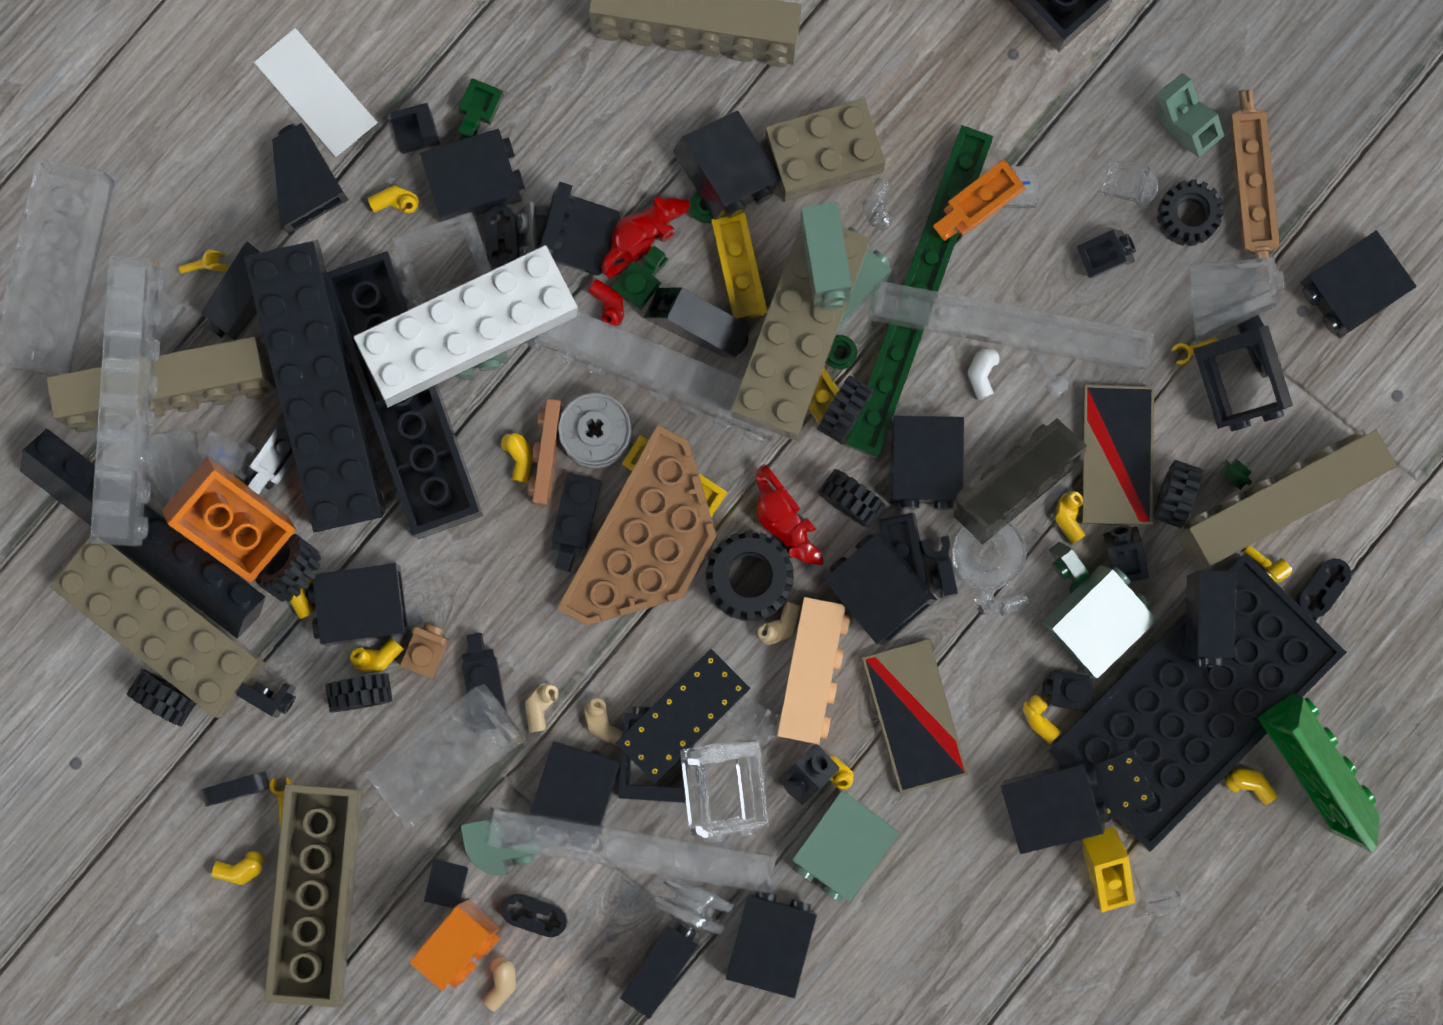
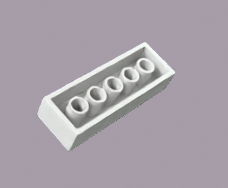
(466, 326)

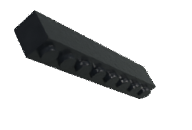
(164, 552)

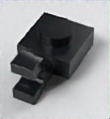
(943, 576)

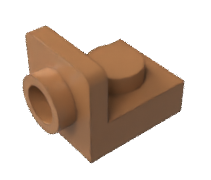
(425, 651)

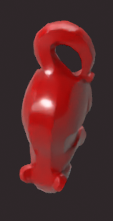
(637, 233)
(778, 516)

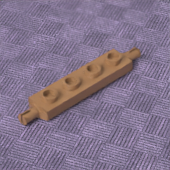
(1254, 178)

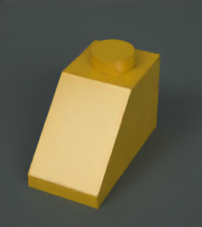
(1109, 869)

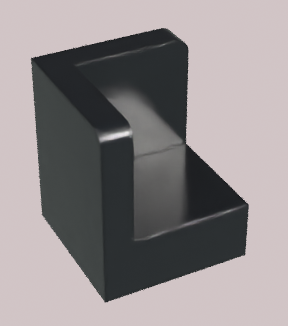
(414, 128)
(446, 884)

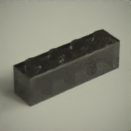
(1018, 480)

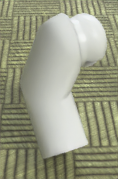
(980, 369)

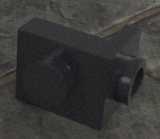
(809, 774)

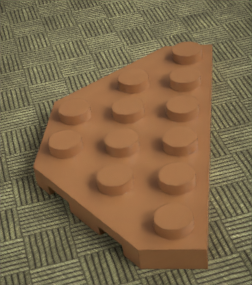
(649, 539)

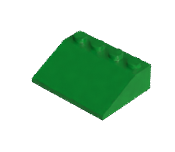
(1322, 770)

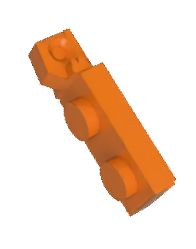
(980, 200)

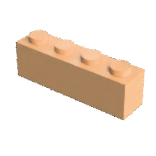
(811, 671)

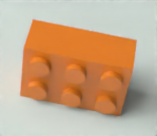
(228, 520)
(451, 949)

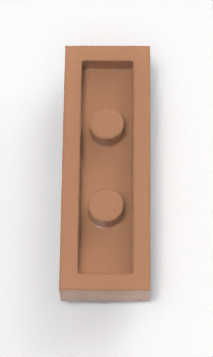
(545, 453)

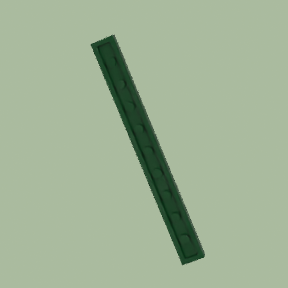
(924, 273)

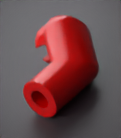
(611, 302)

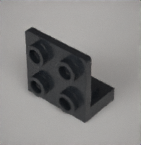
(577, 230)

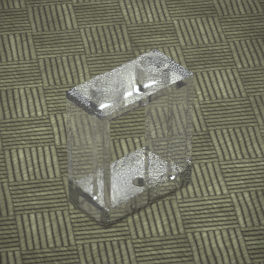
(407, 242)
(750, 787)

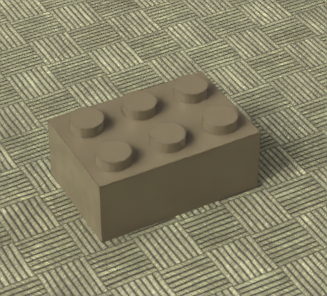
(825, 149)

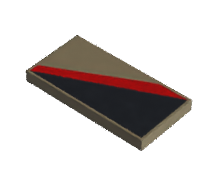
(1118, 455)
(914, 716)

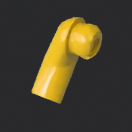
(1039, 723)

